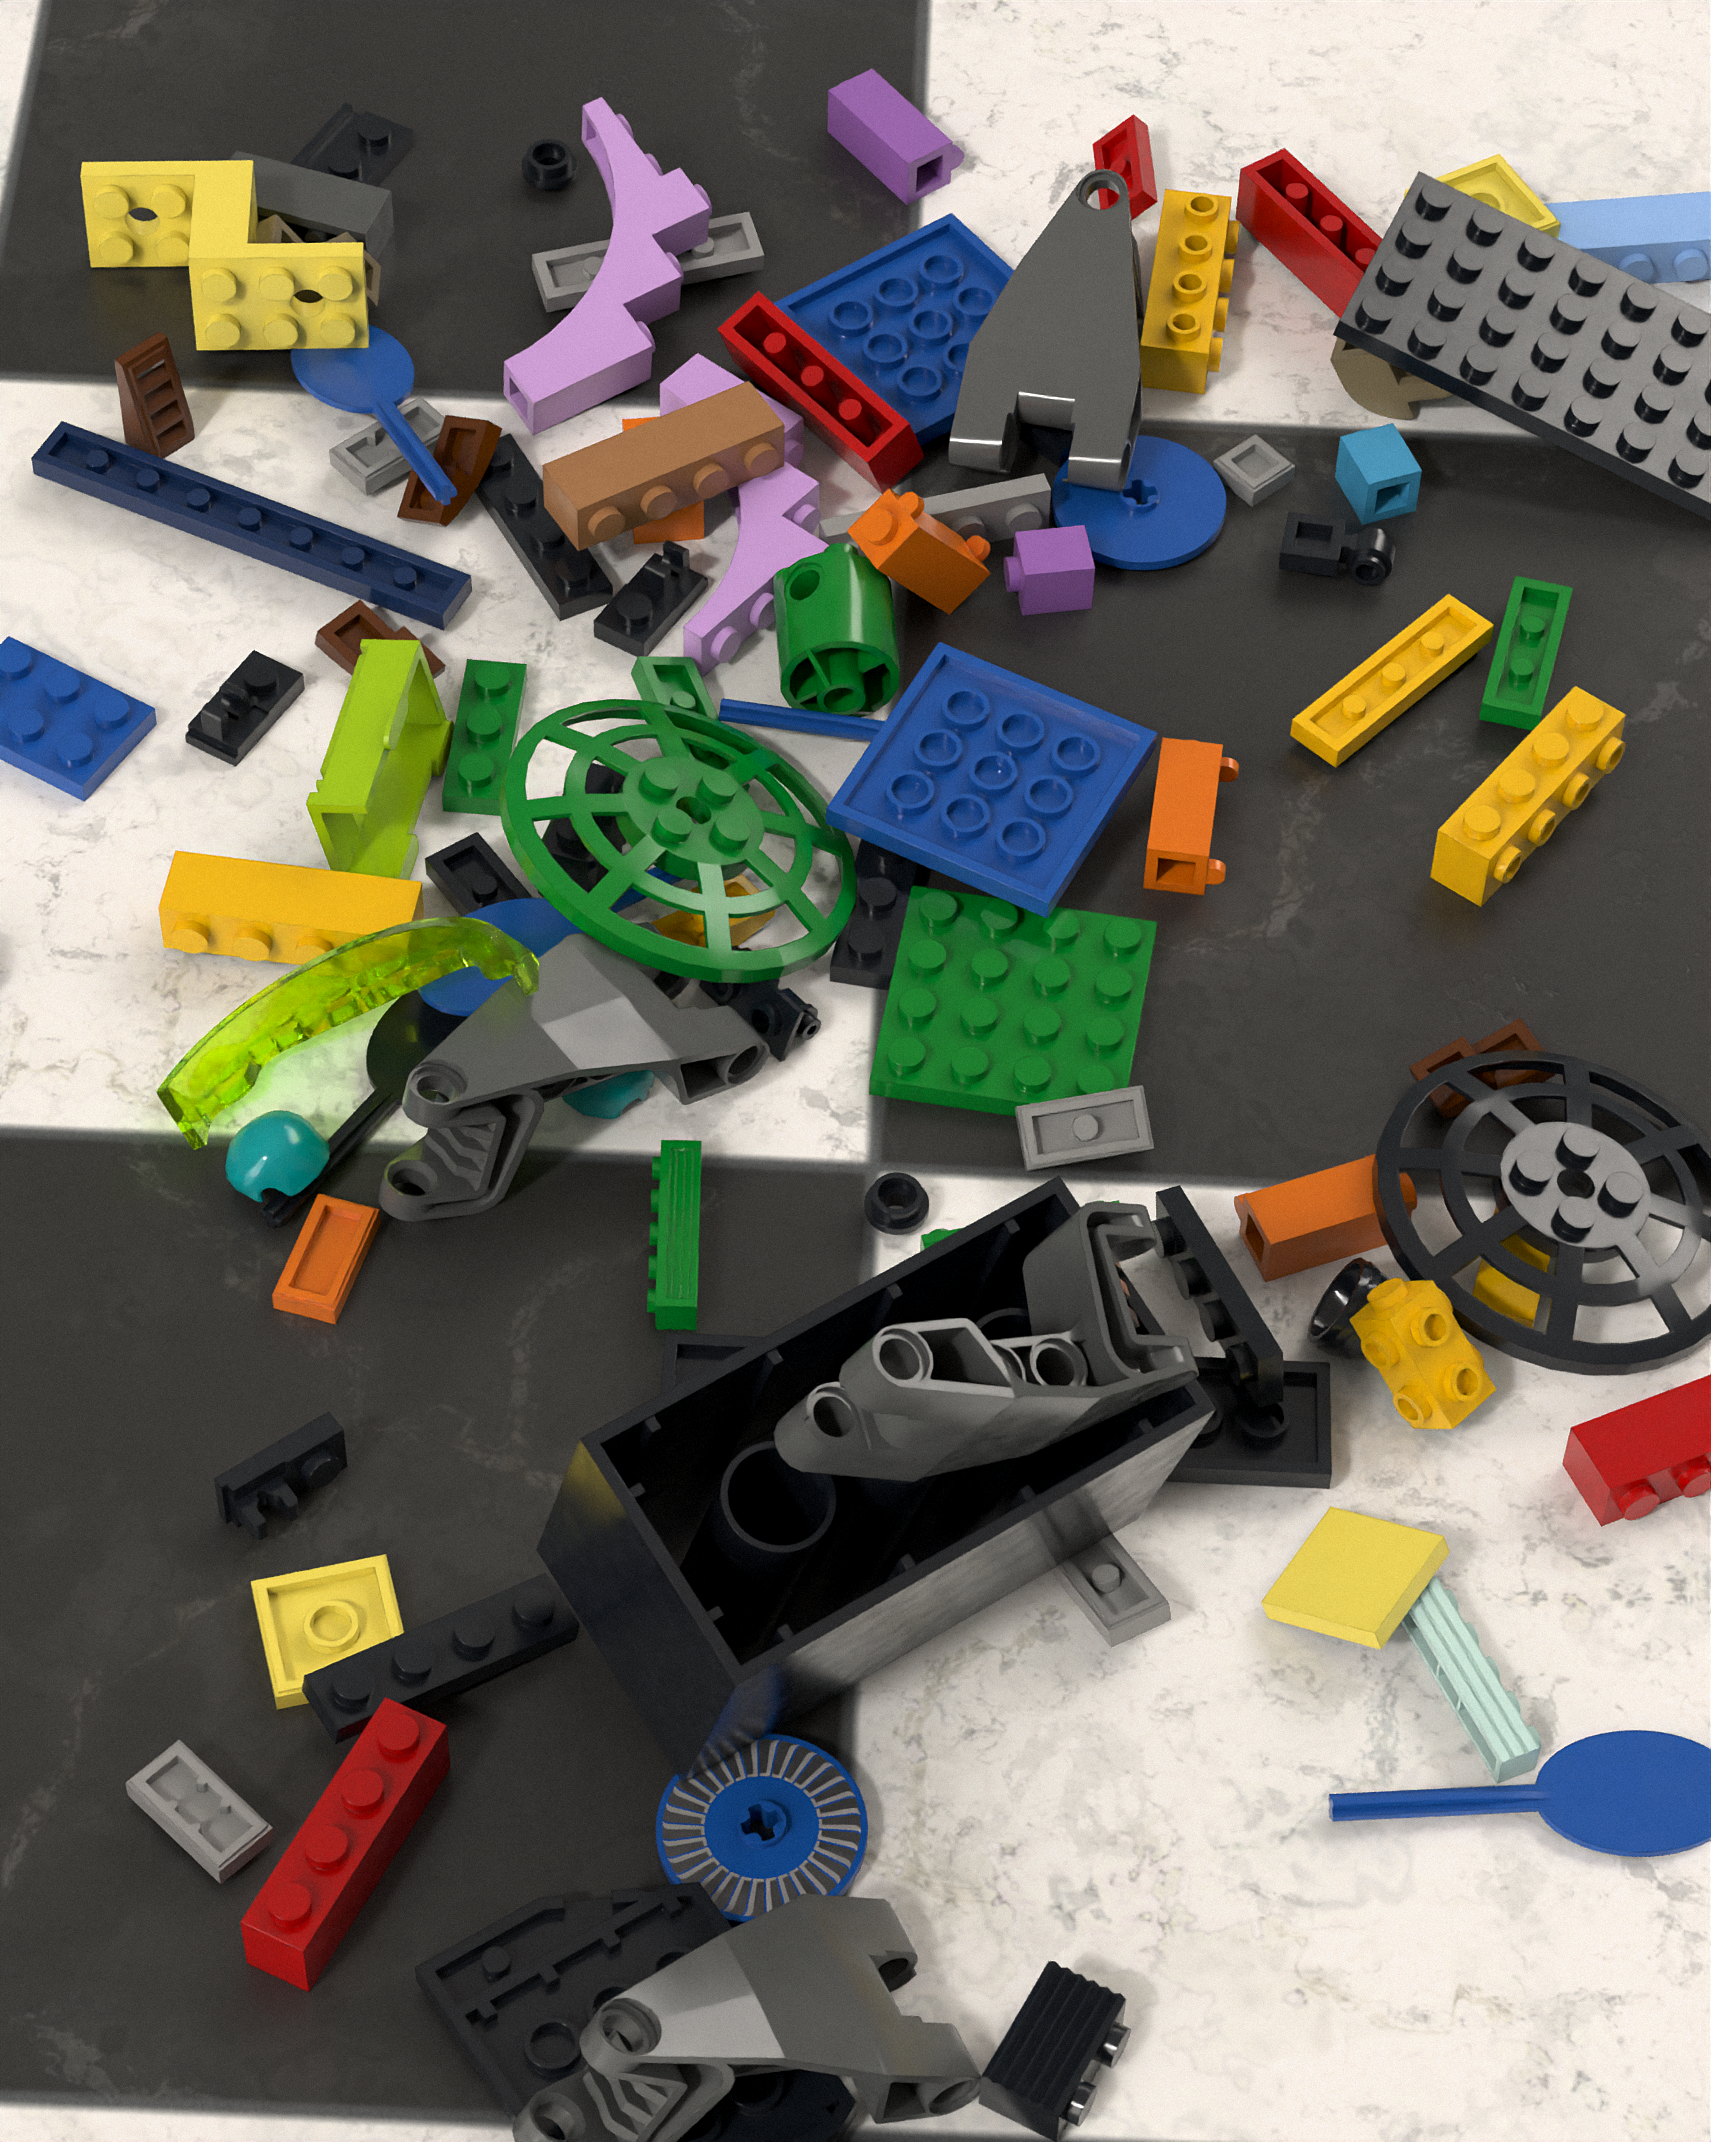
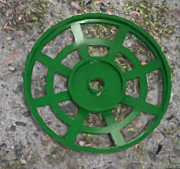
(656, 823)

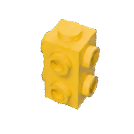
(1422, 1353)

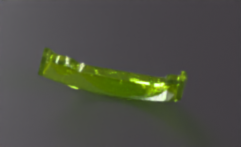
(326, 994)

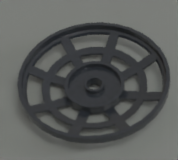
(1547, 1219)

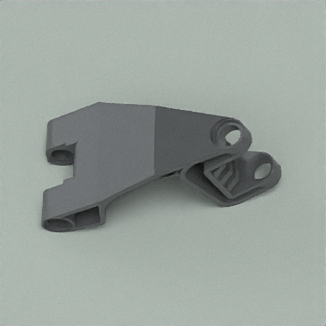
(1062, 347)
(517, 1051)
(980, 1401)
(762, 1998)

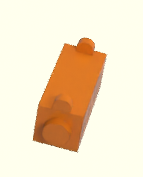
(920, 550)
(1185, 816)
(1314, 1218)

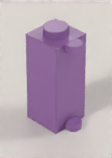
(891, 137)

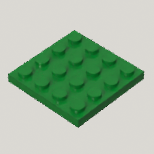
(1010, 1004)

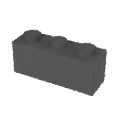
(322, 204)

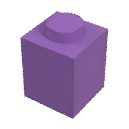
(1051, 570)

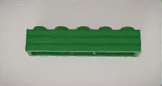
(676, 1235)

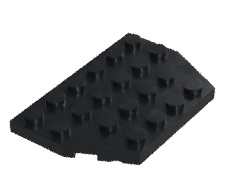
(544, 1971)

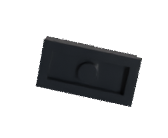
(651, 602)
(245, 708)
(280, 1474)

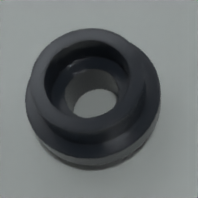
(549, 165)
(896, 1190)

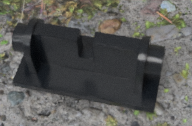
(770, 1011)

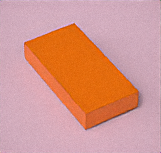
(326, 1258)

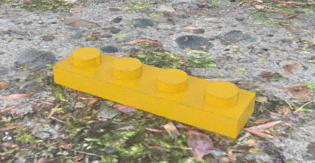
(1391, 680)

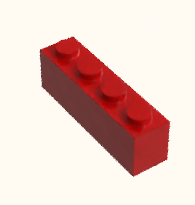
(1305, 227)
(822, 391)
(1643, 1453)
(346, 1844)

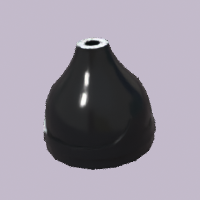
(1344, 1297)

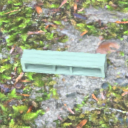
(1471, 1683)

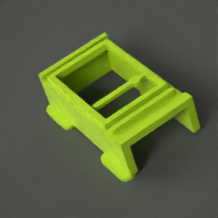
(381, 762)

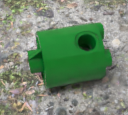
(835, 633)

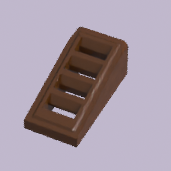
(154, 405)

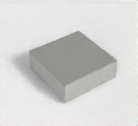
(1254, 470)

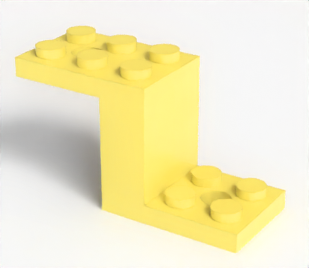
(237, 286)

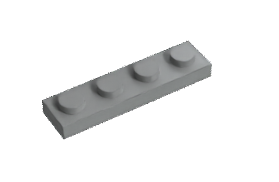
(730, 250)
(984, 511)

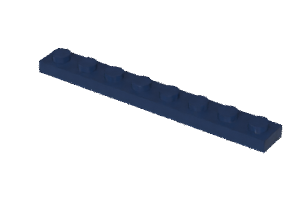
(252, 525)

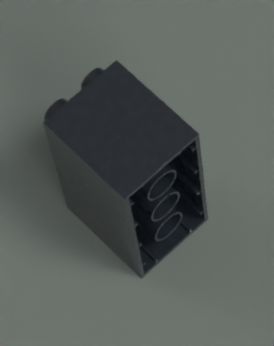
(764, 1589)

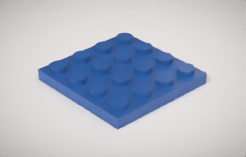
(907, 318)
(992, 779)

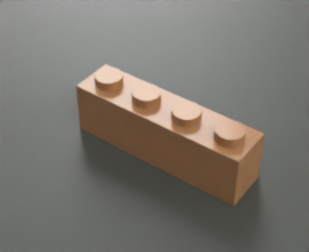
(663, 465)

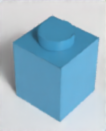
(1378, 473)

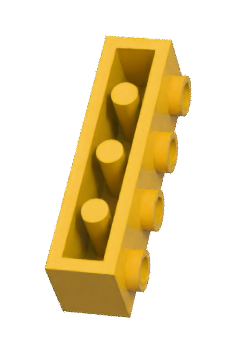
(1185, 291)
(1528, 796)
(276, 908)

